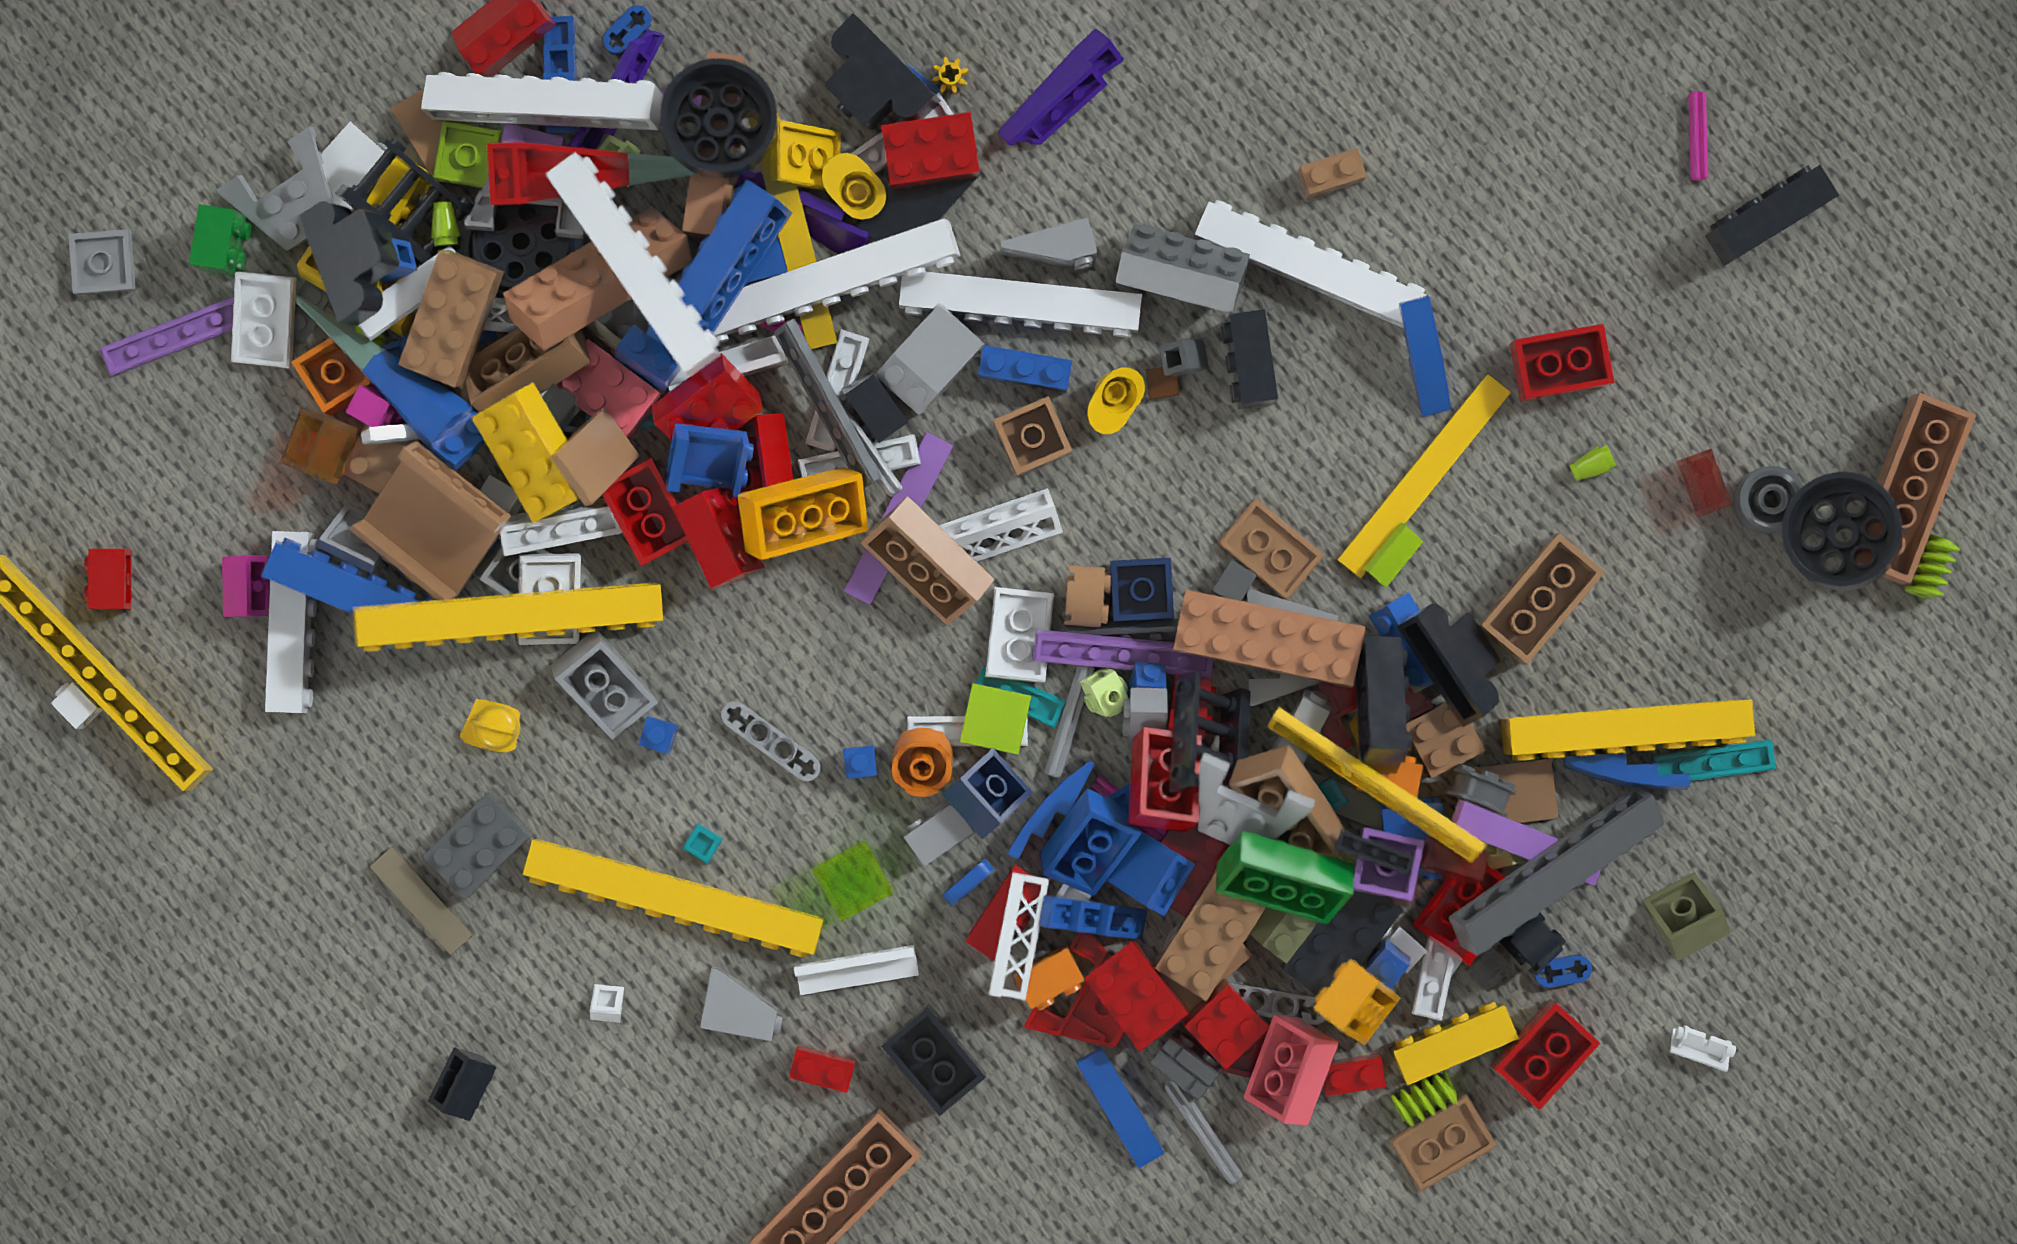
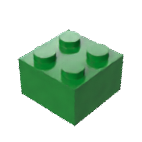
(219, 240)

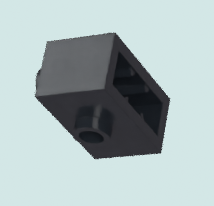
(874, 406)
(462, 1084)

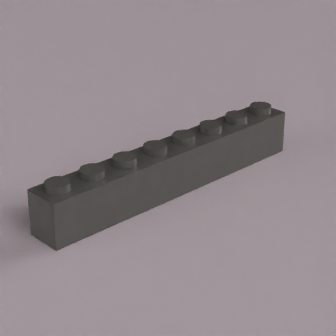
(1556, 871)

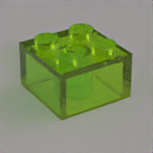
(853, 880)

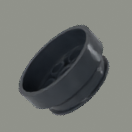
(715, 80)
(506, 240)
(1837, 492)

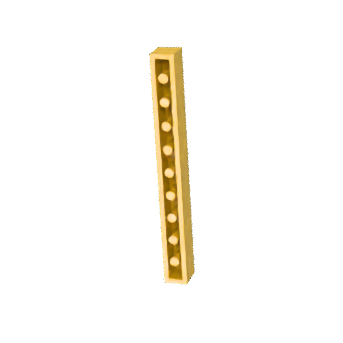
(507, 614)
(100, 678)
(674, 897)

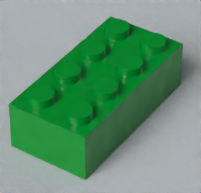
(1284, 877)

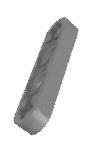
(768, 745)
(1271, 998)

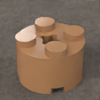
(1085, 596)

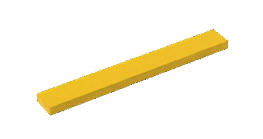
(799, 252)
(1425, 473)
(1376, 785)

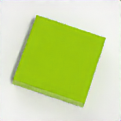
(463, 154)
(995, 718)

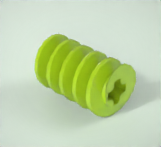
(1932, 568)
(1425, 1098)

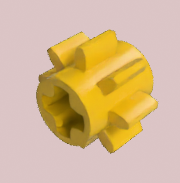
(954, 67)

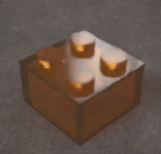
(319, 446)

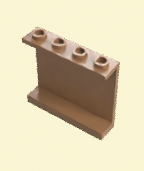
(431, 523)

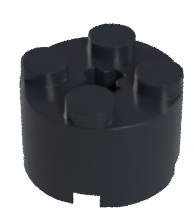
(1534, 944)

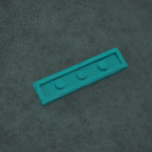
(1718, 760)

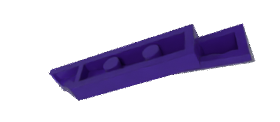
(630, 69)
(1063, 91)
(822, 217)

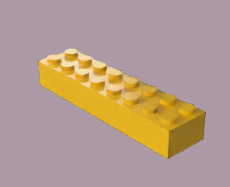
(1631, 727)

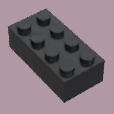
(1779, 209)
(1382, 704)
(1346, 937)

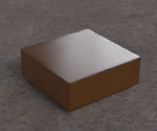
(1160, 385)

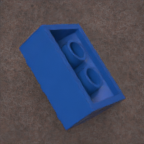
(1088, 843)

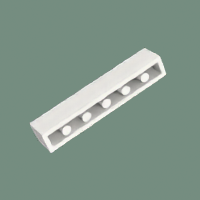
(290, 640)

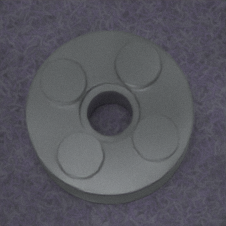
(1750, 498)
(1481, 789)

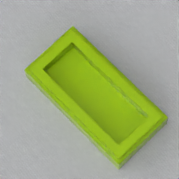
(1393, 555)

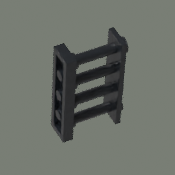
(357, 196)
(1231, 730)

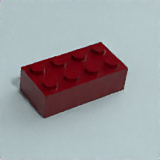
(1204, 853)

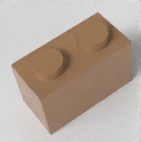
(1332, 173)

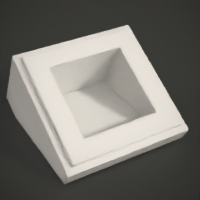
(606, 1003)

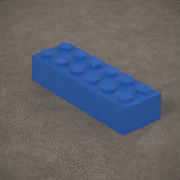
(730, 254)
(329, 582)

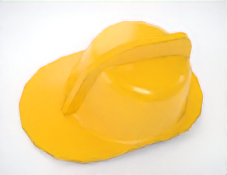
(853, 186)
(1115, 399)
(492, 726)

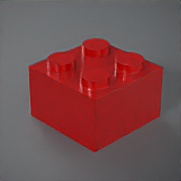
(1225, 1024)

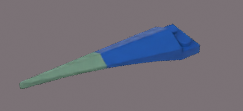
(427, 407)

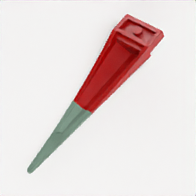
(520, 169)

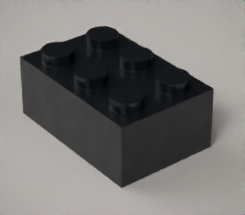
(1249, 359)
(934, 1060)

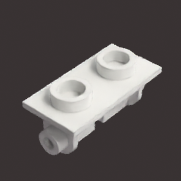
(1694, 1046)

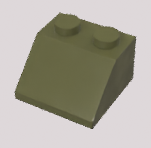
(1686, 916)
(1281, 932)

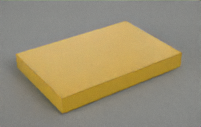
(802, 153)

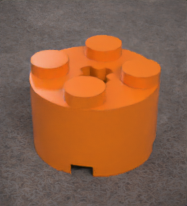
(918, 746)

